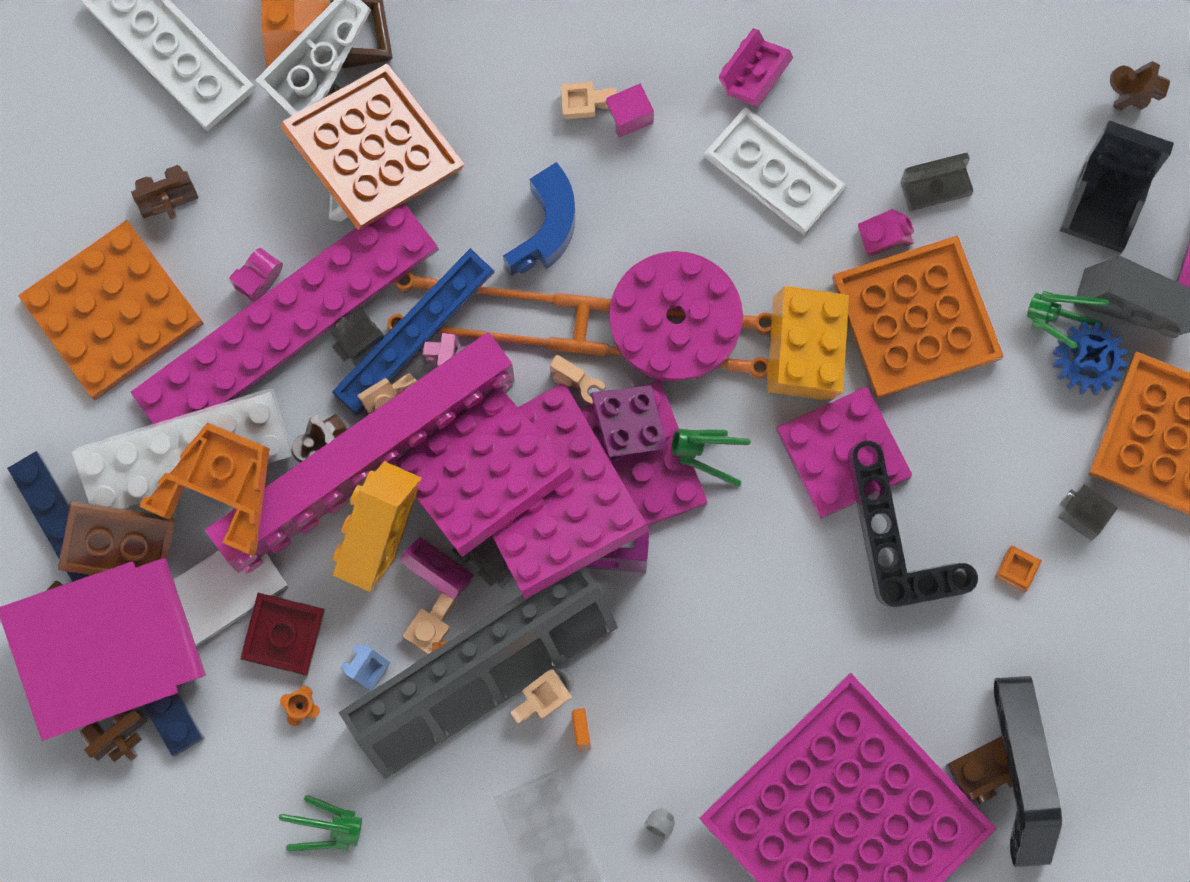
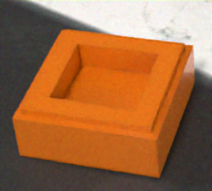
(1018, 568)

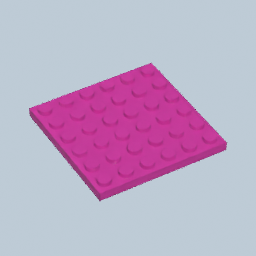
(847, 802)

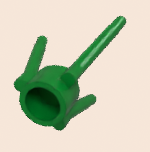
(1045, 309)
(691, 443)
(343, 829)

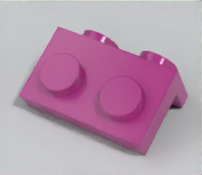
(754, 69)

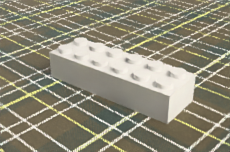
(129, 465)

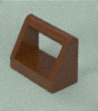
(366, 56)

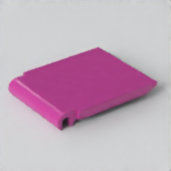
(101, 646)

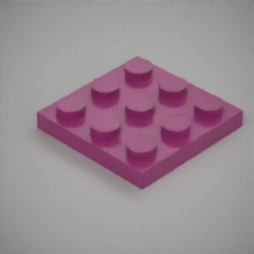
(821, 444)

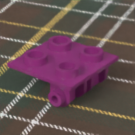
(628, 421)

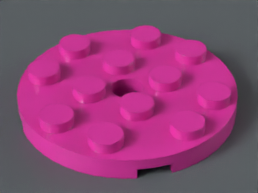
(669, 349)

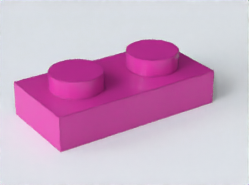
(436, 568)

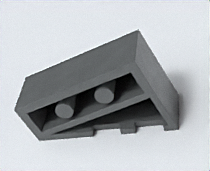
(1138, 296)

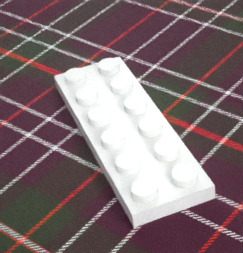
(176, 55)

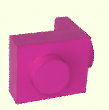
(886, 231)

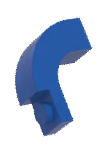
(557, 199)

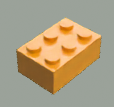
(807, 343)
(375, 525)

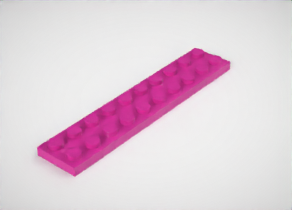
(288, 317)

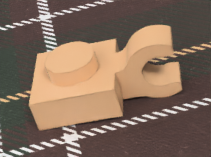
(581, 99)
(574, 377)
(383, 392)
(429, 627)
(543, 696)

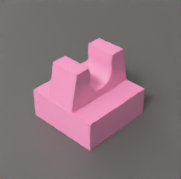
(441, 352)

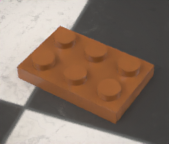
(108, 537)

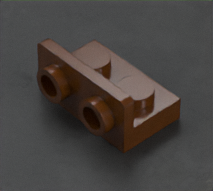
(982, 771)

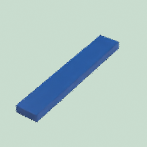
(415, 328)

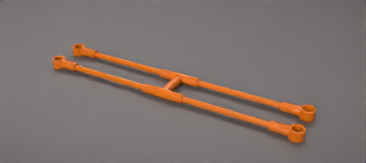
(578, 343)

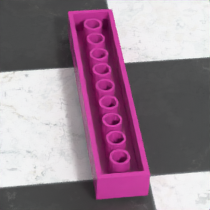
(387, 434)

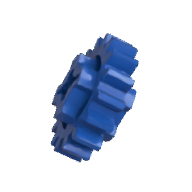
(1097, 369)

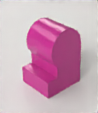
(256, 274)

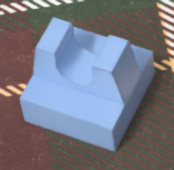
(366, 666)

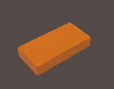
(581, 729)

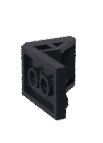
(1114, 185)

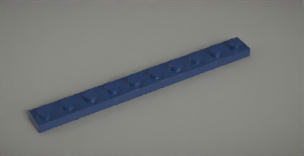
(51, 512)

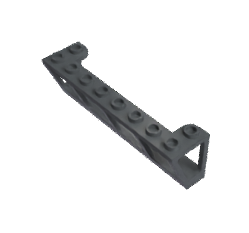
(477, 671)

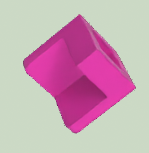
(630, 110)

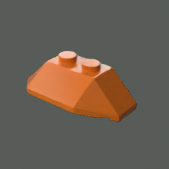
(285, 22)

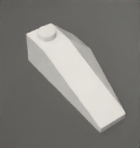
(315, 57)

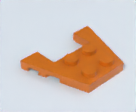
(225, 470)

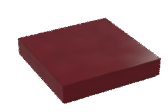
(282, 634)

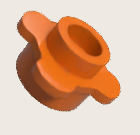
(290, 702)

